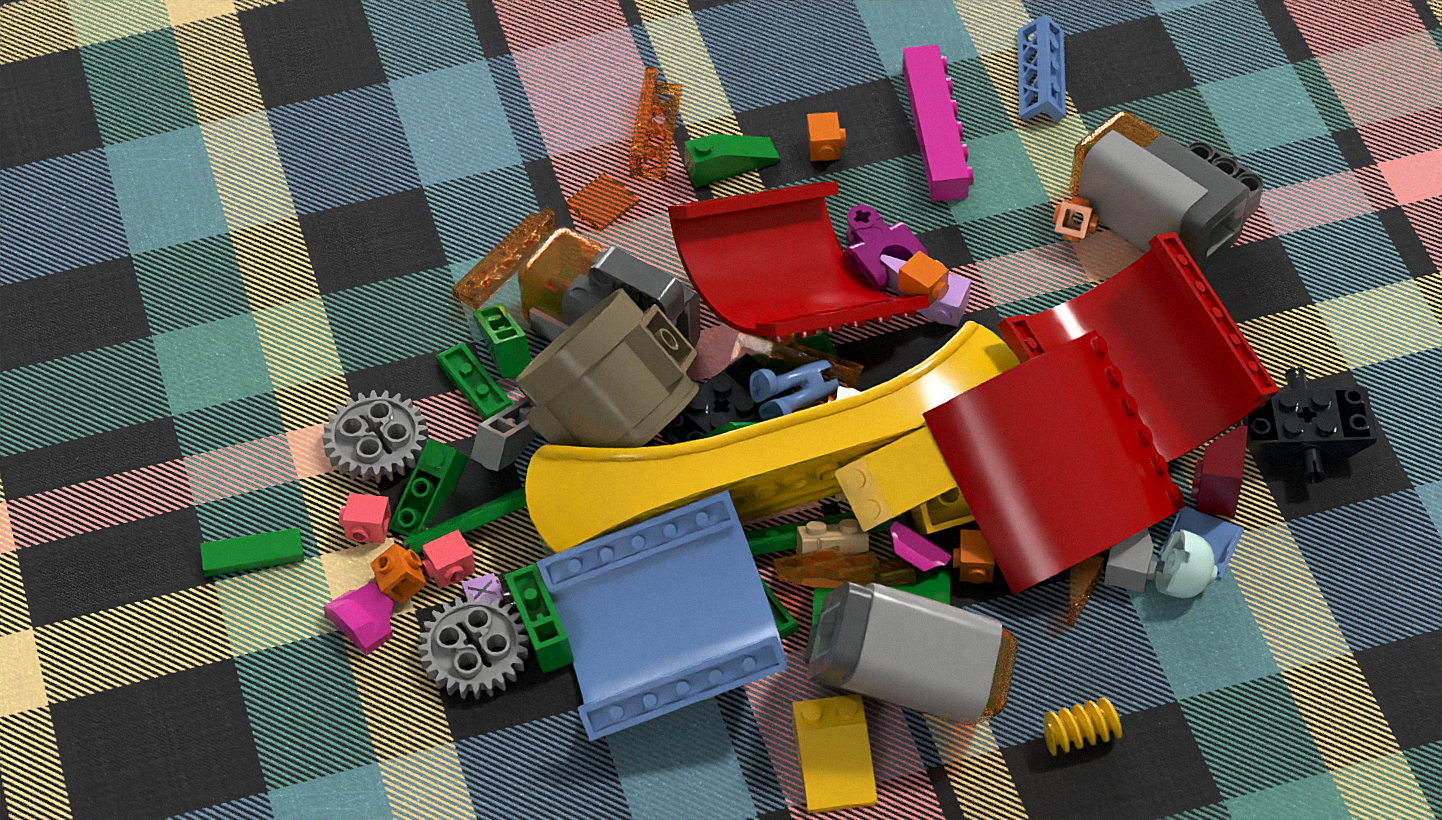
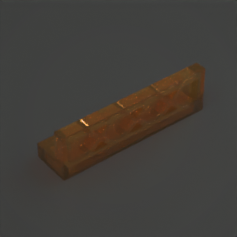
(644, 121)
(504, 259)
(798, 355)

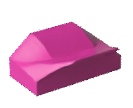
(915, 547)
(363, 616)

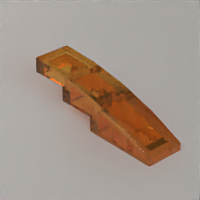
(830, 569)
(1082, 583)

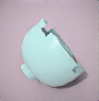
(1187, 566)

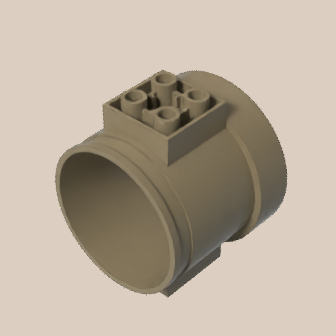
(610, 377)

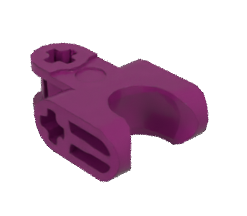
(872, 238)

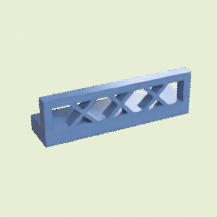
(1048, 64)

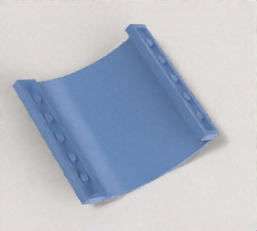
(663, 614)

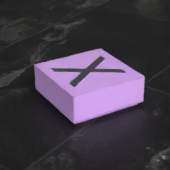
(483, 585)

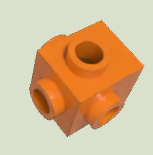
(1064, 219)
(398, 573)

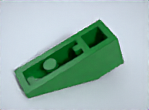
(725, 156)
(503, 340)
(540, 618)

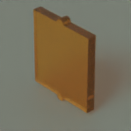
(602, 202)

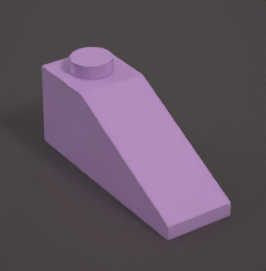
(944, 311)

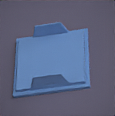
(1218, 534)

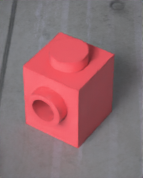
(365, 517)
(448, 559)

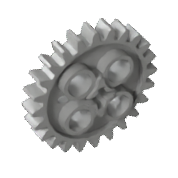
(361, 451)
(500, 630)

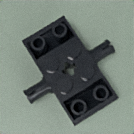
(719, 402)
(1311, 426)

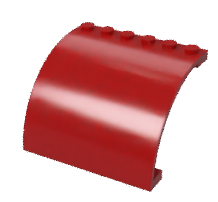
(776, 265)
(1168, 340)
(1054, 461)

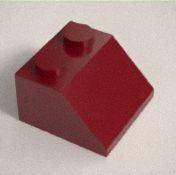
(1220, 474)

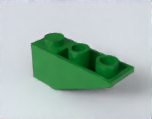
(428, 487)

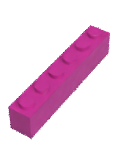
(936, 124)

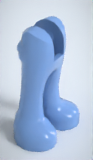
(808, 376)

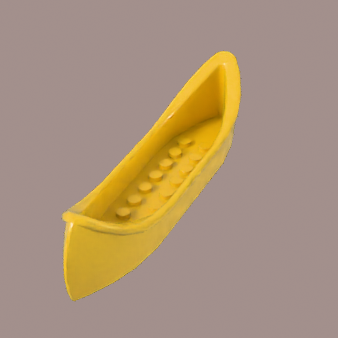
(764, 466)

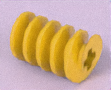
(1081, 723)

